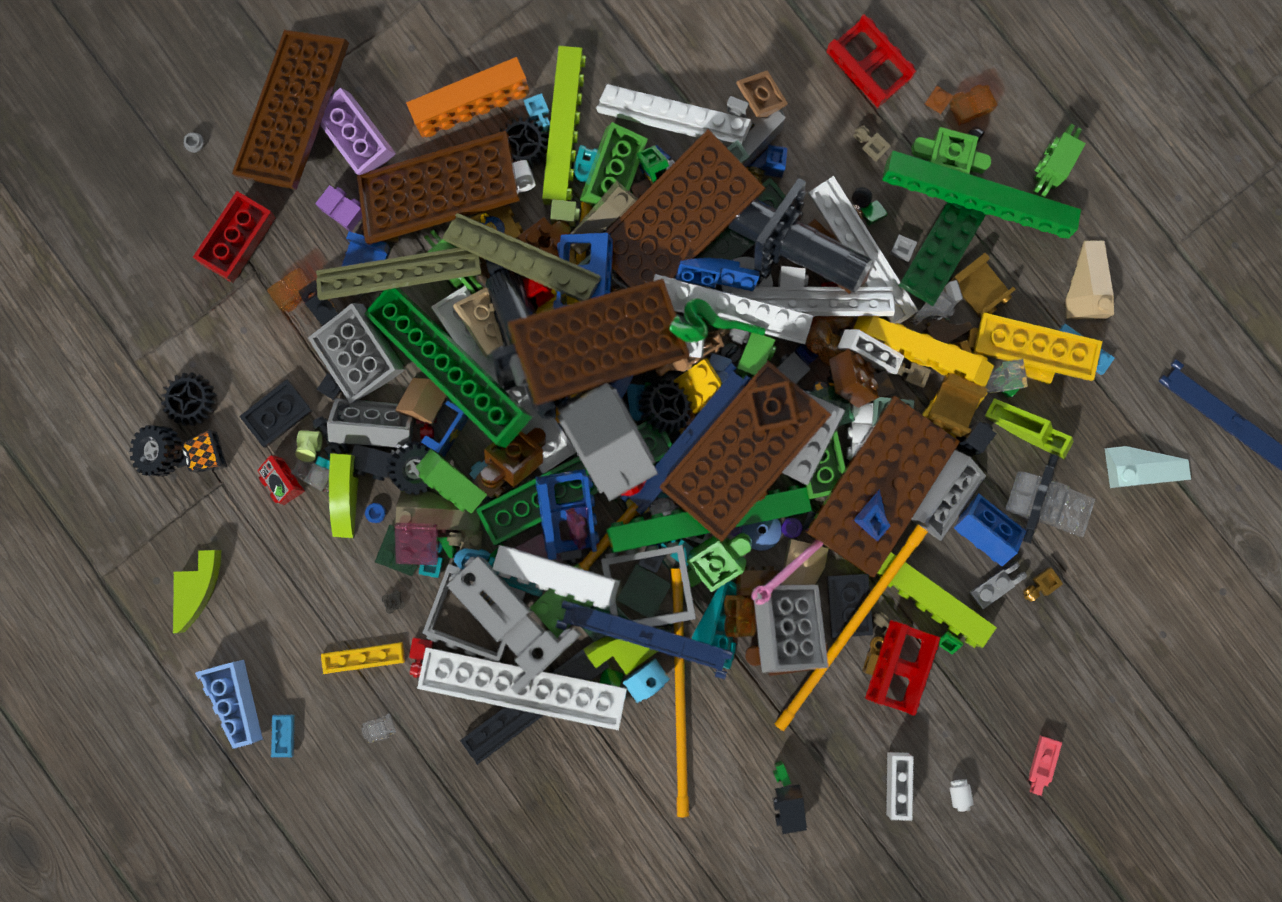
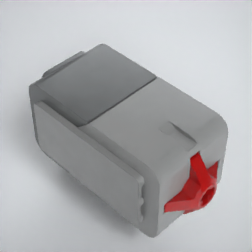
(607, 441)

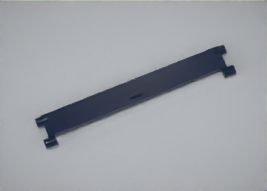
(1222, 415)
(693, 433)
(645, 636)

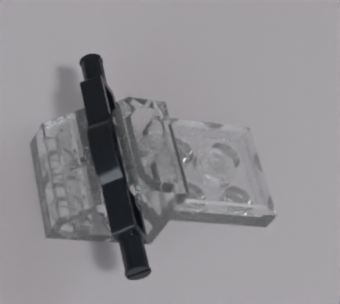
(1049, 503)

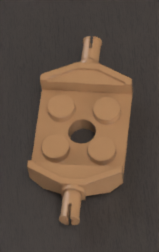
(711, 345)

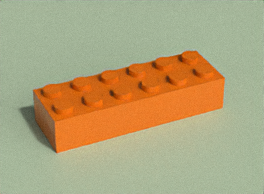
(469, 97)

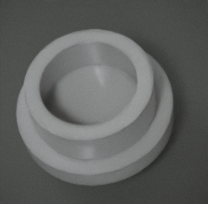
(193, 142)

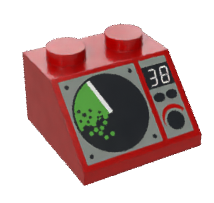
(280, 480)

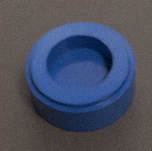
(375, 513)

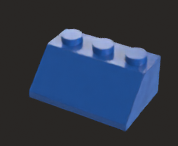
(990, 530)

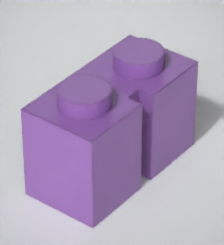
(340, 208)

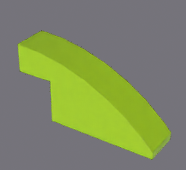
(1029, 428)
(342, 495)
(194, 589)
(625, 653)

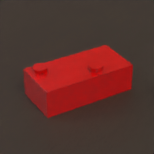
(234, 237)

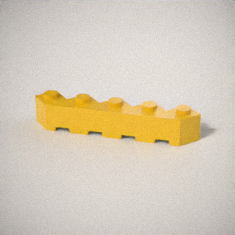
(927, 351)

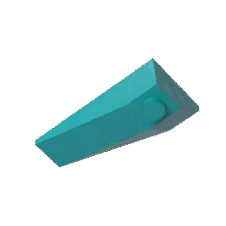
(711, 626)

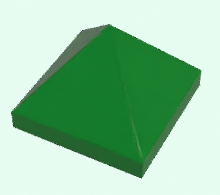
(950, 642)

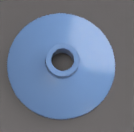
(766, 540)

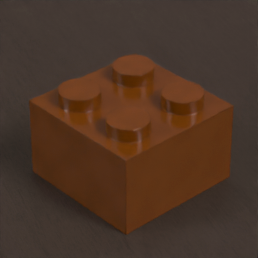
(853, 378)
(773, 405)

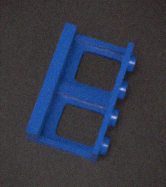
(599, 264)
(553, 513)

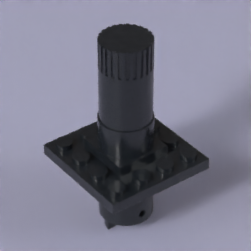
(783, 234)
(512, 303)

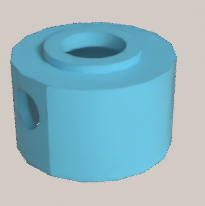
(637, 684)

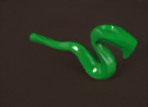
(698, 331)

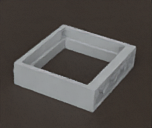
(650, 552)
(454, 642)

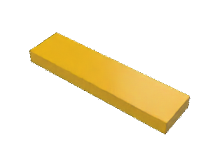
(362, 658)

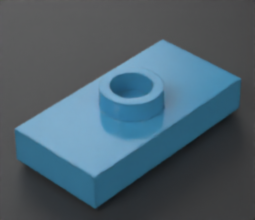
(282, 736)

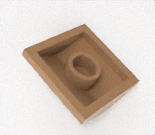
(762, 94)
(422, 400)

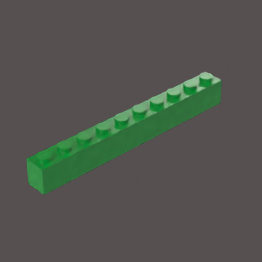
(981, 195)
(683, 525)

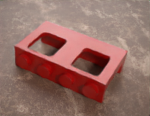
(861, 71)
(890, 663)

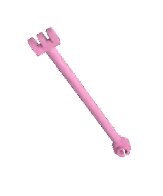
(765, 591)

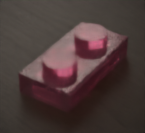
(576, 529)

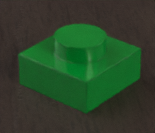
(781, 774)

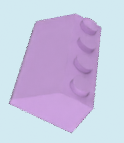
(355, 133)

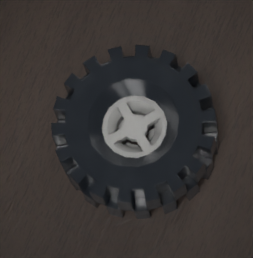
(155, 450)
(399, 464)

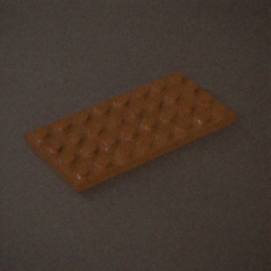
(290, 109)
(437, 187)
(682, 212)
(597, 341)
(903, 461)
(735, 463)

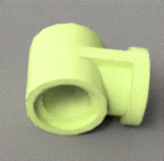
(307, 444)

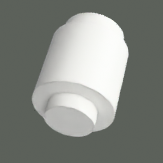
(961, 795)

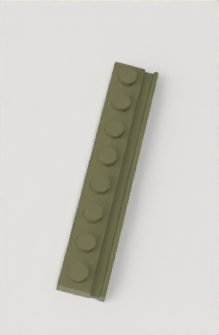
(522, 258)
(396, 273)

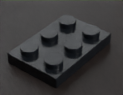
(276, 413)
(845, 597)

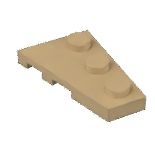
(478, 317)

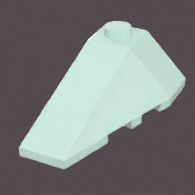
(1139, 467)

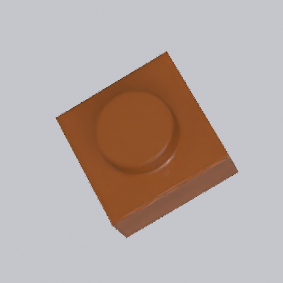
(938, 100)

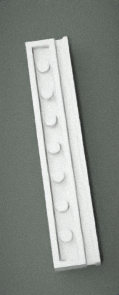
(672, 115)
(852, 233)
(826, 300)
(775, 319)

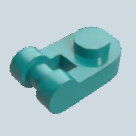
(583, 167)

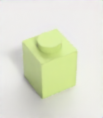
(564, 211)

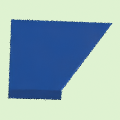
(772, 161)
(873, 517)

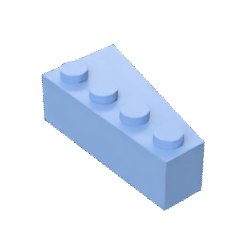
(233, 702)

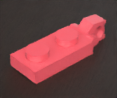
(1044, 764)

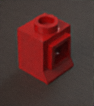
(542, 292)

